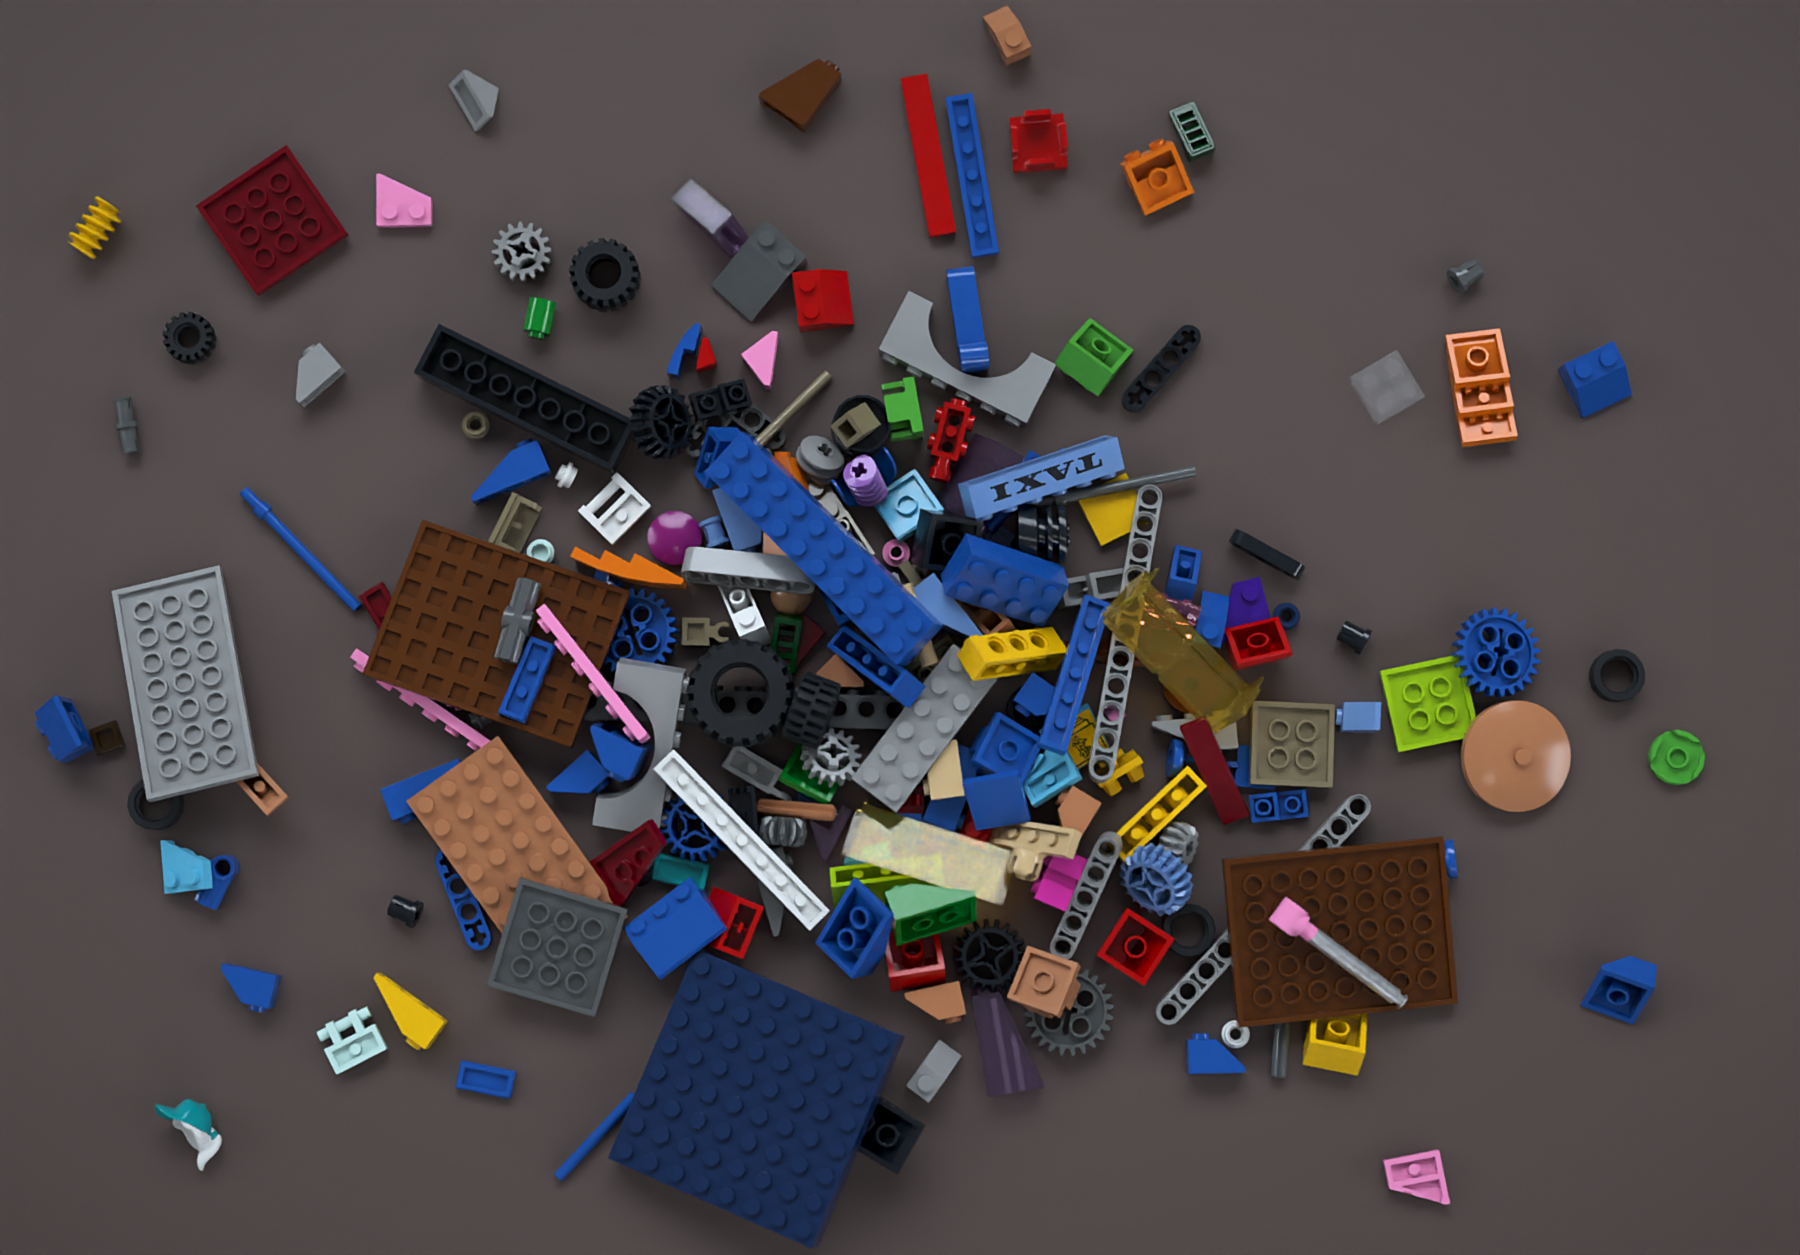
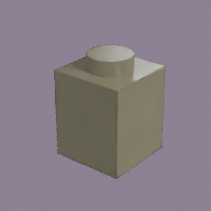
(855, 425)

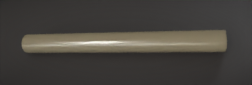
(794, 408)

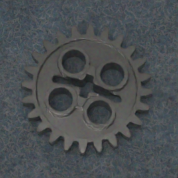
(1094, 1015)

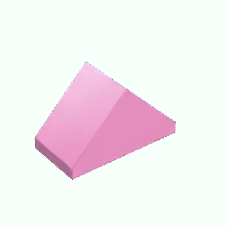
(762, 357)

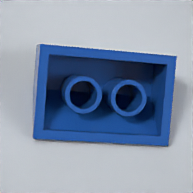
(618, 752)
(675, 928)

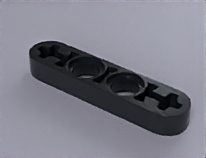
(1163, 370)

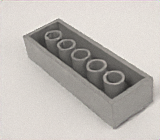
(921, 732)

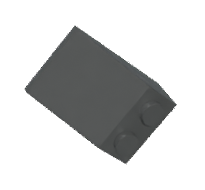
(759, 271)

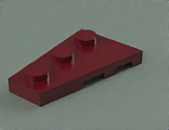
(628, 861)

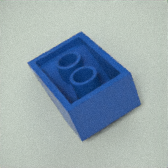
(857, 931)

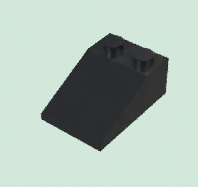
(890, 1136)

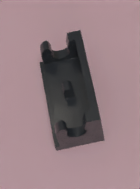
(744, 804)

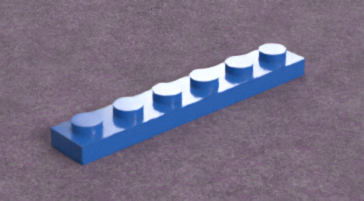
(972, 175)
(1073, 676)

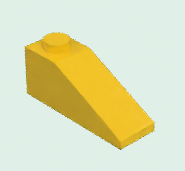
(413, 1017)

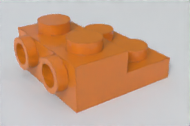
(1156, 176)

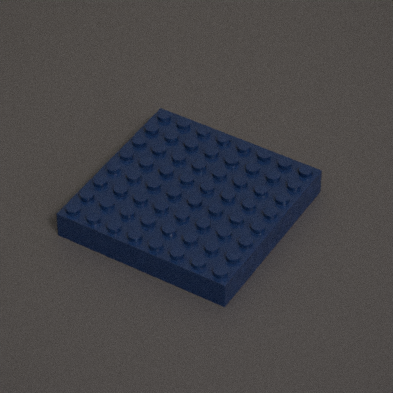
(756, 1098)

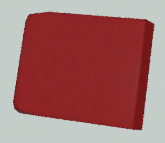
(706, 358)

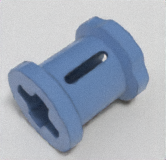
(714, 532)

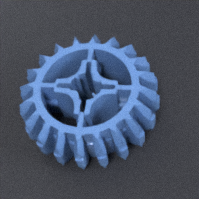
(1159, 874)

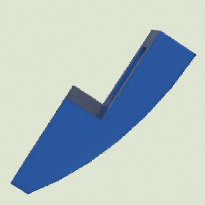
(689, 345)

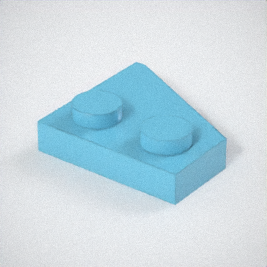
(1050, 777)
(184, 869)

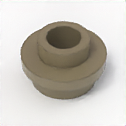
(469, 419)

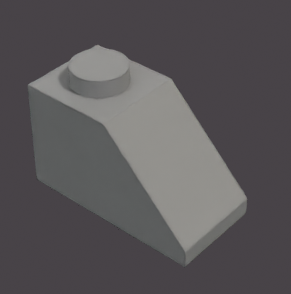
(315, 373)
(933, 1070)

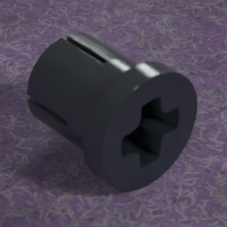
(1354, 636)
(405, 910)

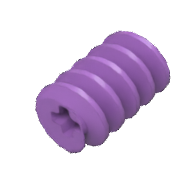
(865, 481)

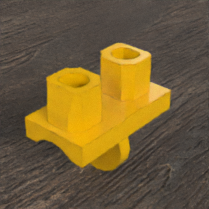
(1125, 764)

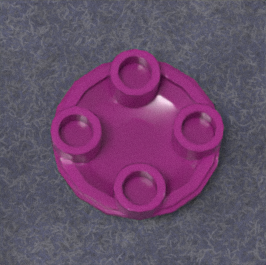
(672, 535)

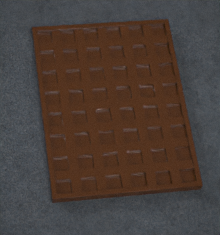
(448, 625)

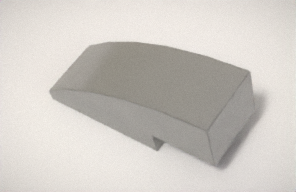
(1101, 585)

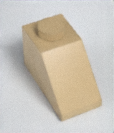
(945, 775)

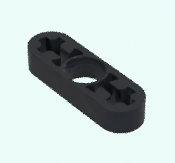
(1266, 554)

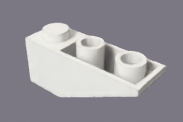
(745, 614)

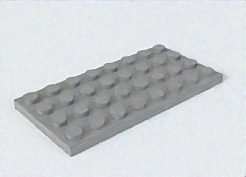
(184, 683)

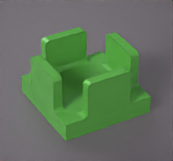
(903, 410)

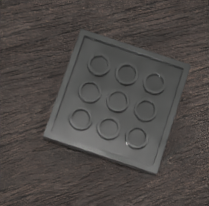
(557, 946)

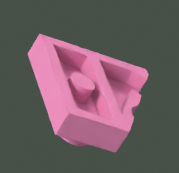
(1418, 1175)

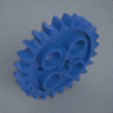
(657, 624)
(1518, 659)

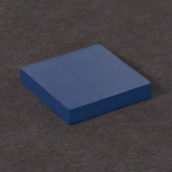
(997, 800)

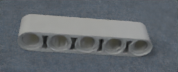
(744, 570)
(1091, 884)

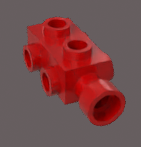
(949, 434)

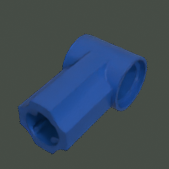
(212, 897)

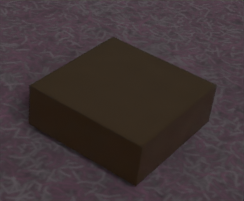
(107, 738)

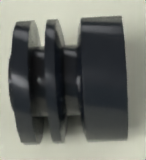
(875, 440)
(1044, 533)

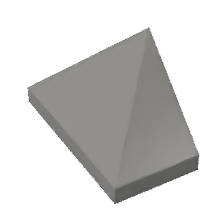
(475, 98)

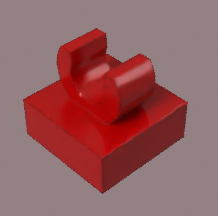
(915, 802)

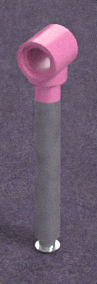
(1295, 922)

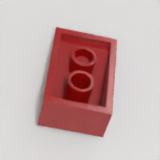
(914, 963)

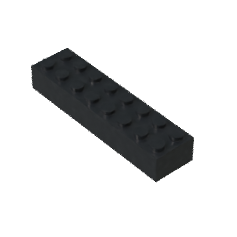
(525, 398)

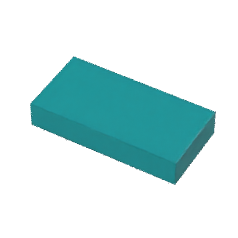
(675, 870)

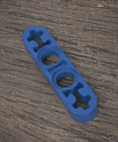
(461, 900)

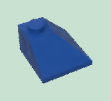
(1621, 988)

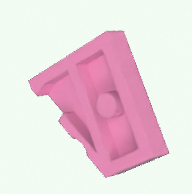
(401, 205)

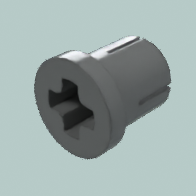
(1465, 275)

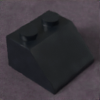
(939, 537)

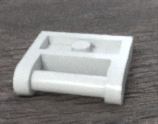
(621, 514)

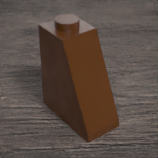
(802, 93)

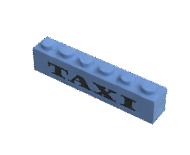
(1041, 477)

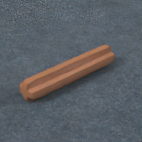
(796, 809)

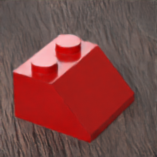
(822, 299)
(1257, 643)
(1134, 946)

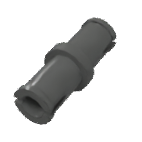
(126, 425)

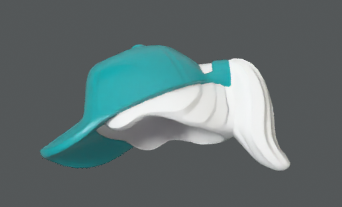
(196, 1125)

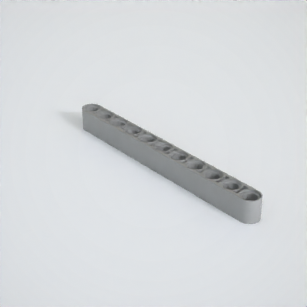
(1137, 566)
(1211, 955)

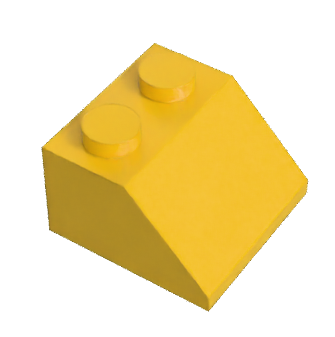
(1336, 1043)

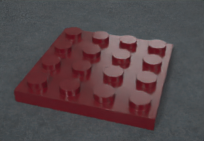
(272, 220)

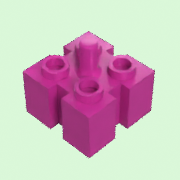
(1058, 881)

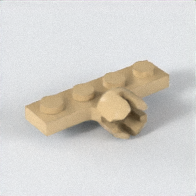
(1032, 843)

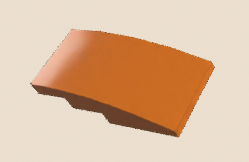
(1481, 387)
(638, 571)

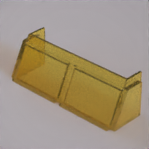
(1178, 654)
(928, 853)

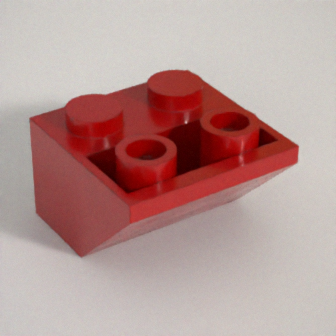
(740, 919)

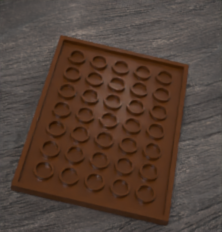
(1371, 898)

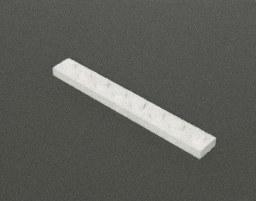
(741, 839)

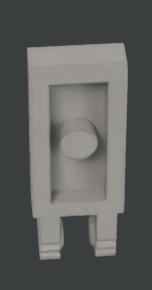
(755, 771)

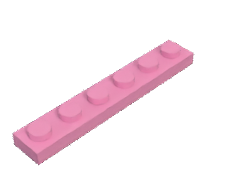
(584, 666)
(431, 709)

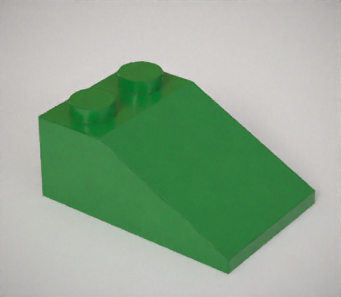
(928, 910)

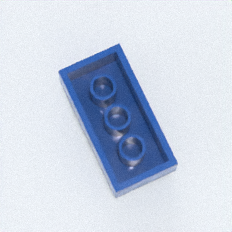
(1004, 580)

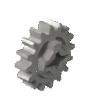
(525, 240)
(830, 757)

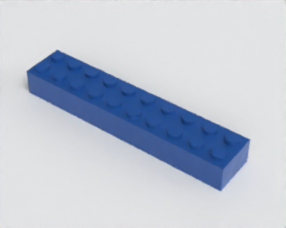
(823, 549)

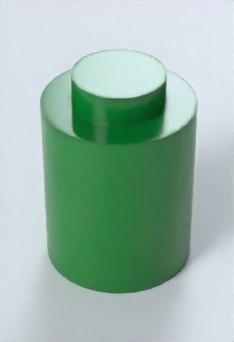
(539, 318)

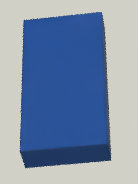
(486, 1079)

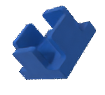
(1004, 747)

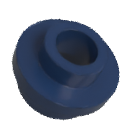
(1292, 610)

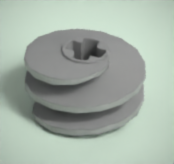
(820, 459)

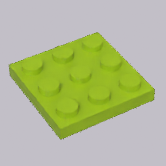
(1427, 703)

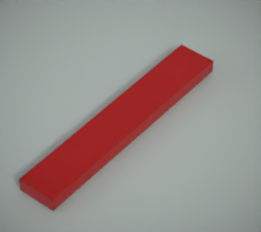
(928, 155)

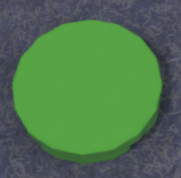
(1676, 757)

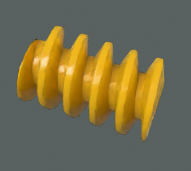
(94, 227)

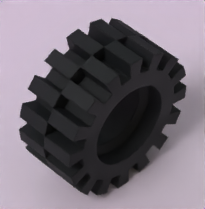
(177, 326)

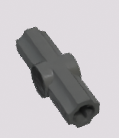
(517, 621)

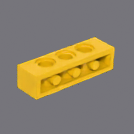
(1012, 653)
(1158, 812)

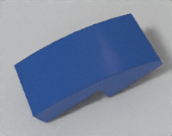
(1279, 806)

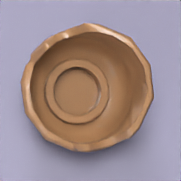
(790, 602)

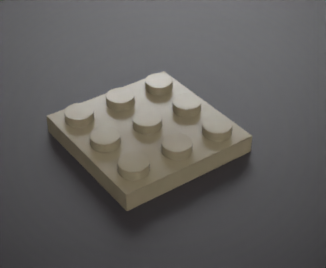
(1291, 744)

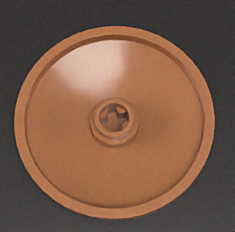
(1515, 756)

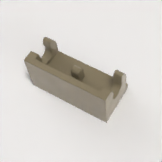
(515, 523)

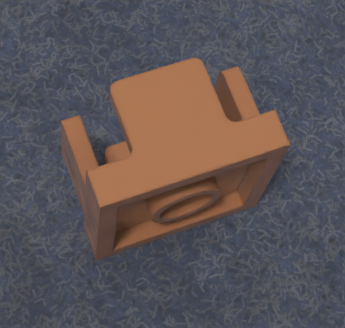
(1045, 983)

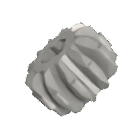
(1181, 839)

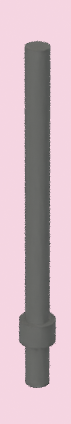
(1115, 487)

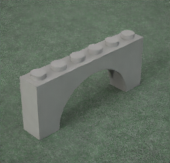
(1008, 395)
(660, 694)

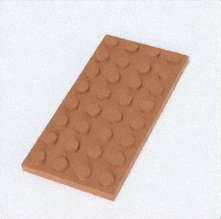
(500, 830)

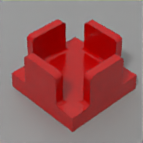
(1038, 141)

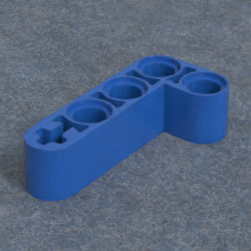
(967, 320)

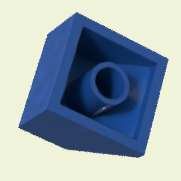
(1596, 379)
(64, 729)

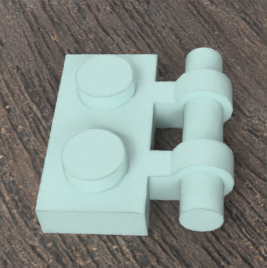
(355, 1048)

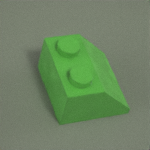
(1093, 356)

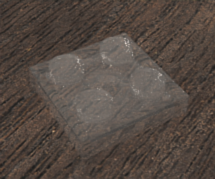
(1386, 387)

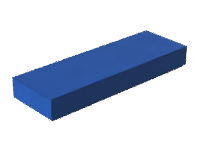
(527, 679)

